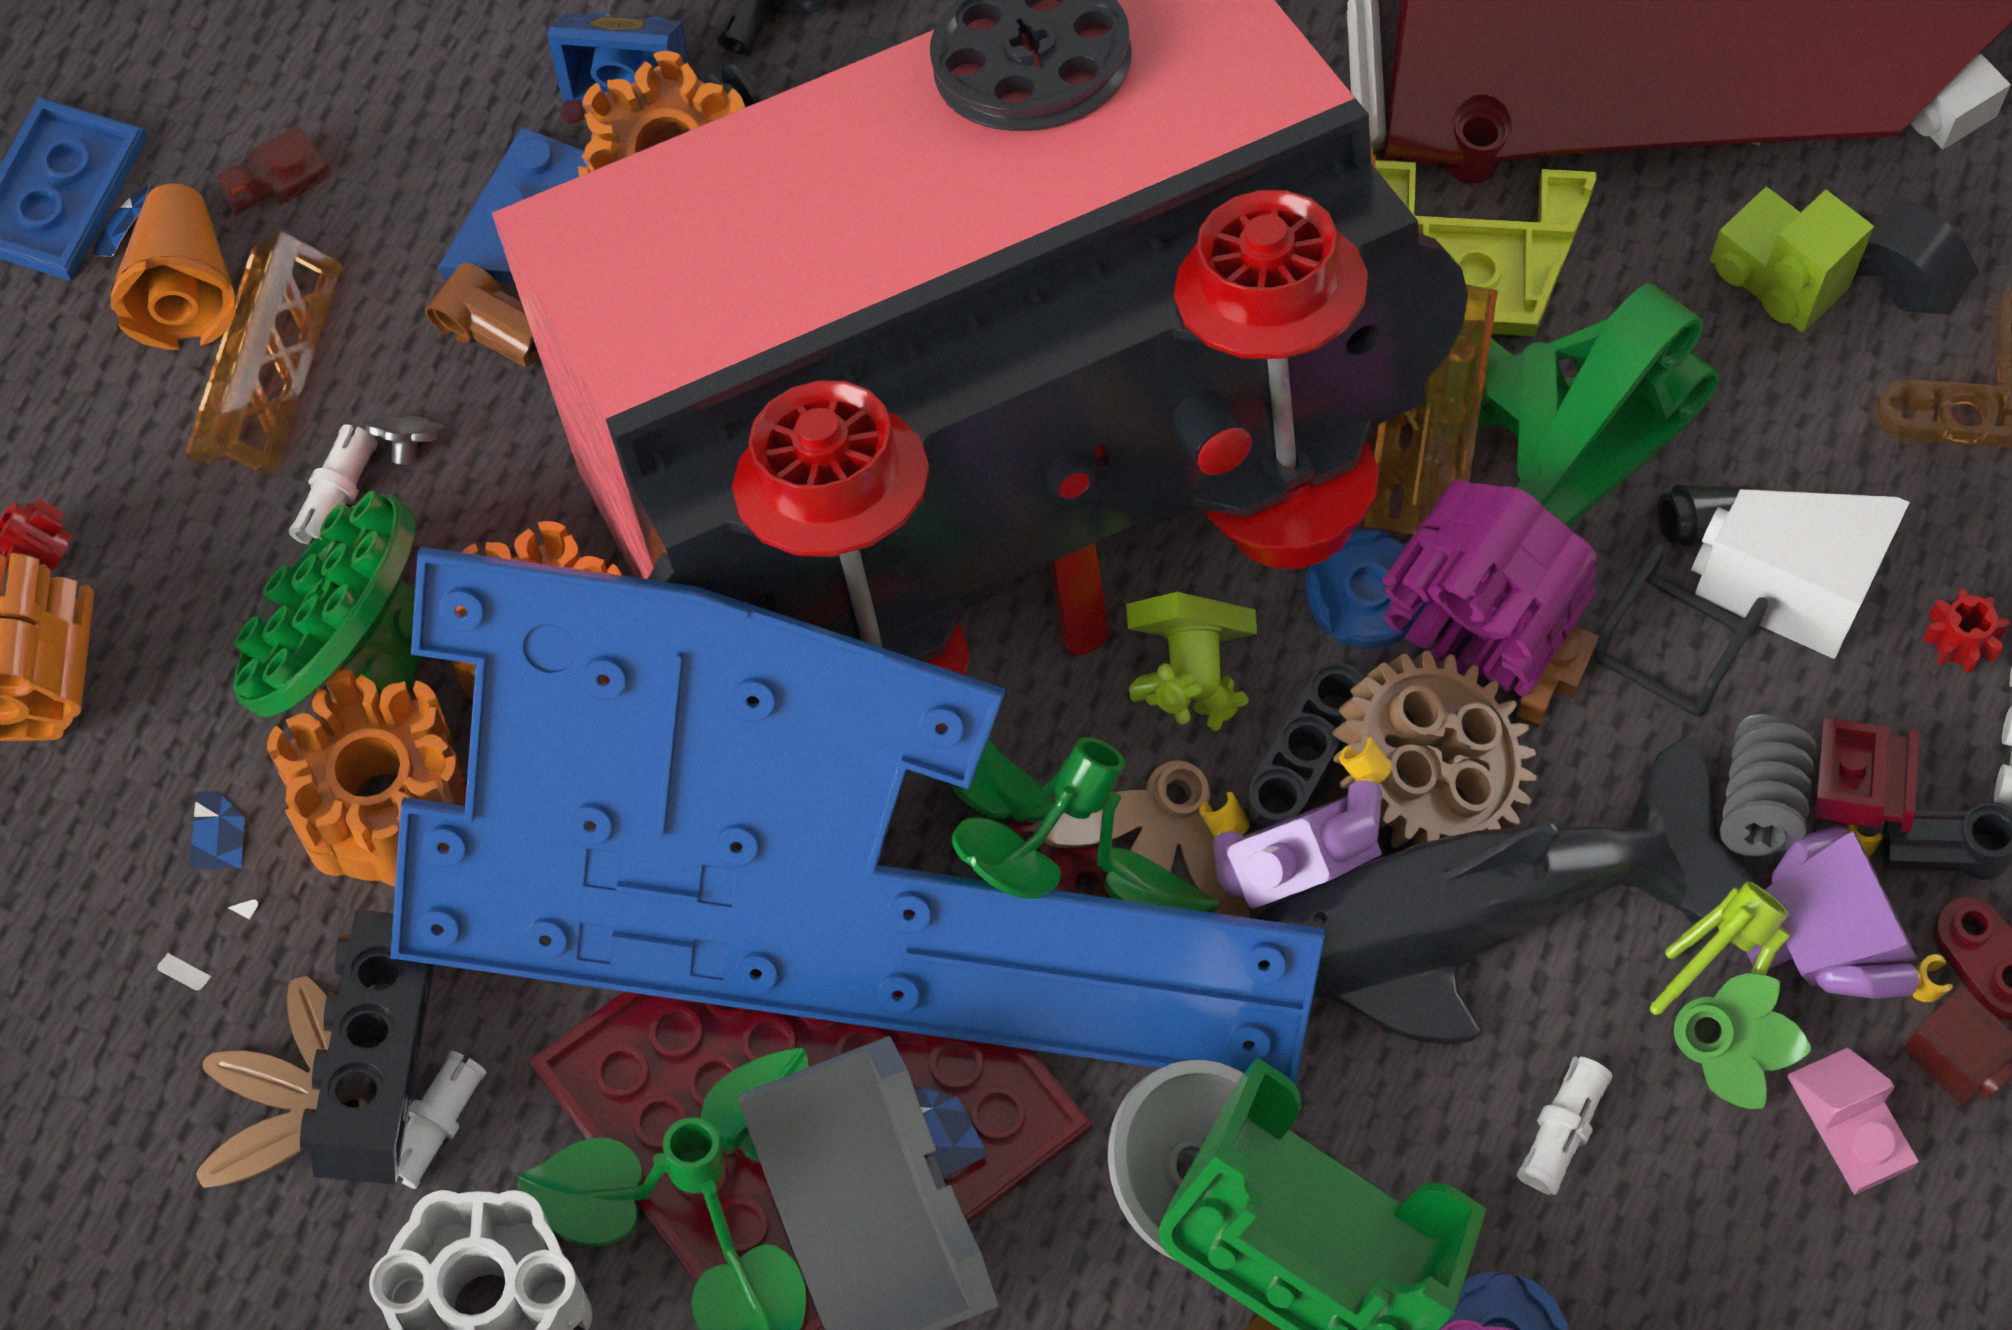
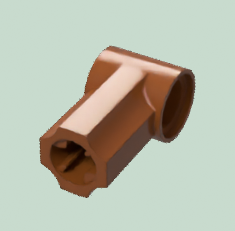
(479, 310)

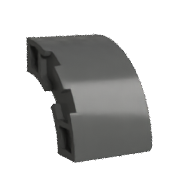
(861, 1199)

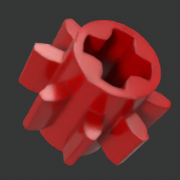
(33, 532)
(1964, 647)

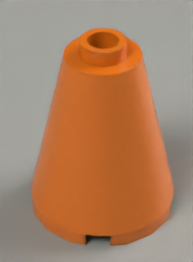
(173, 273)

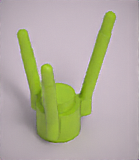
(1745, 919)

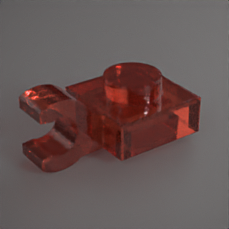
(278, 167)

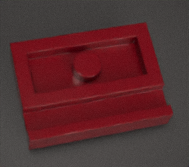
(1866, 774)

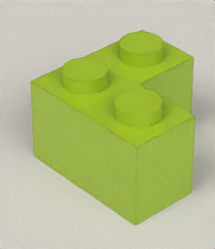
(1792, 257)

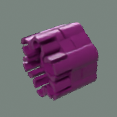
(1499, 576)

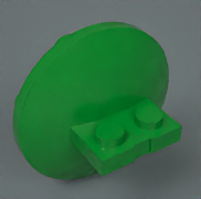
(336, 611)

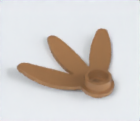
(1162, 829)
(273, 1084)

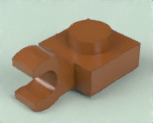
(1561, 675)

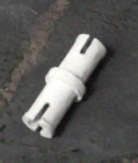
(334, 482)
(436, 1115)
(1564, 1125)

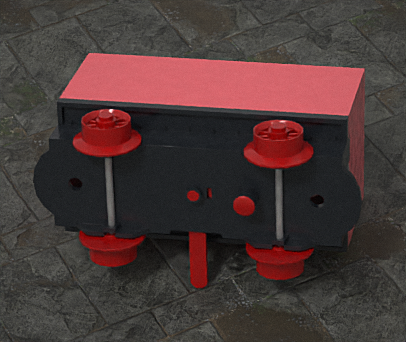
(930, 352)

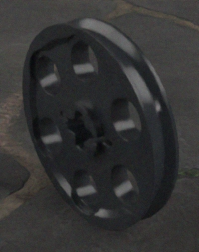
(1012, 68)

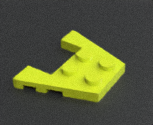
(1508, 256)

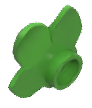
(1750, 1040)

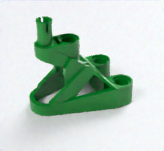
(1573, 429)

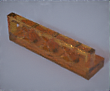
(243, 352)
(1441, 428)

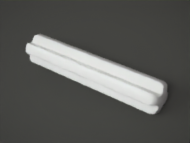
(1366, 65)

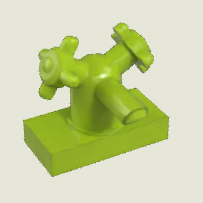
(1193, 634)

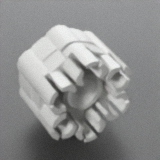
(472, 1236)

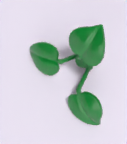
(1081, 789)
(594, 1185)

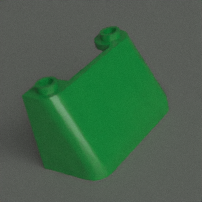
(1309, 1235)

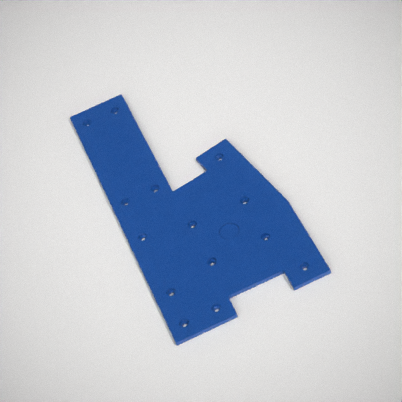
(808, 786)

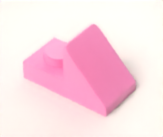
(1850, 1113)

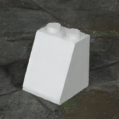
(1801, 554)

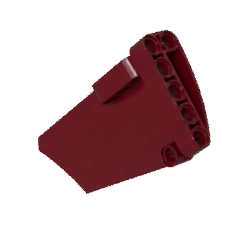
(1666, 73)

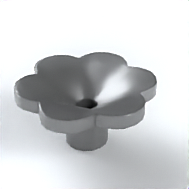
(405, 434)

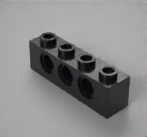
(367, 1140)

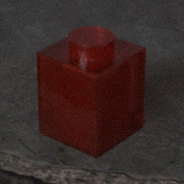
(1963, 1048)

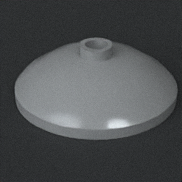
(1155, 1127)

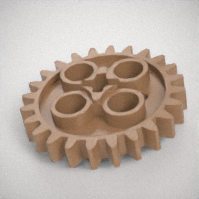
(1436, 750)

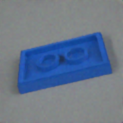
(61, 184)

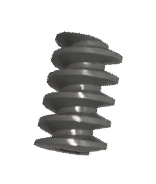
(1768, 786)

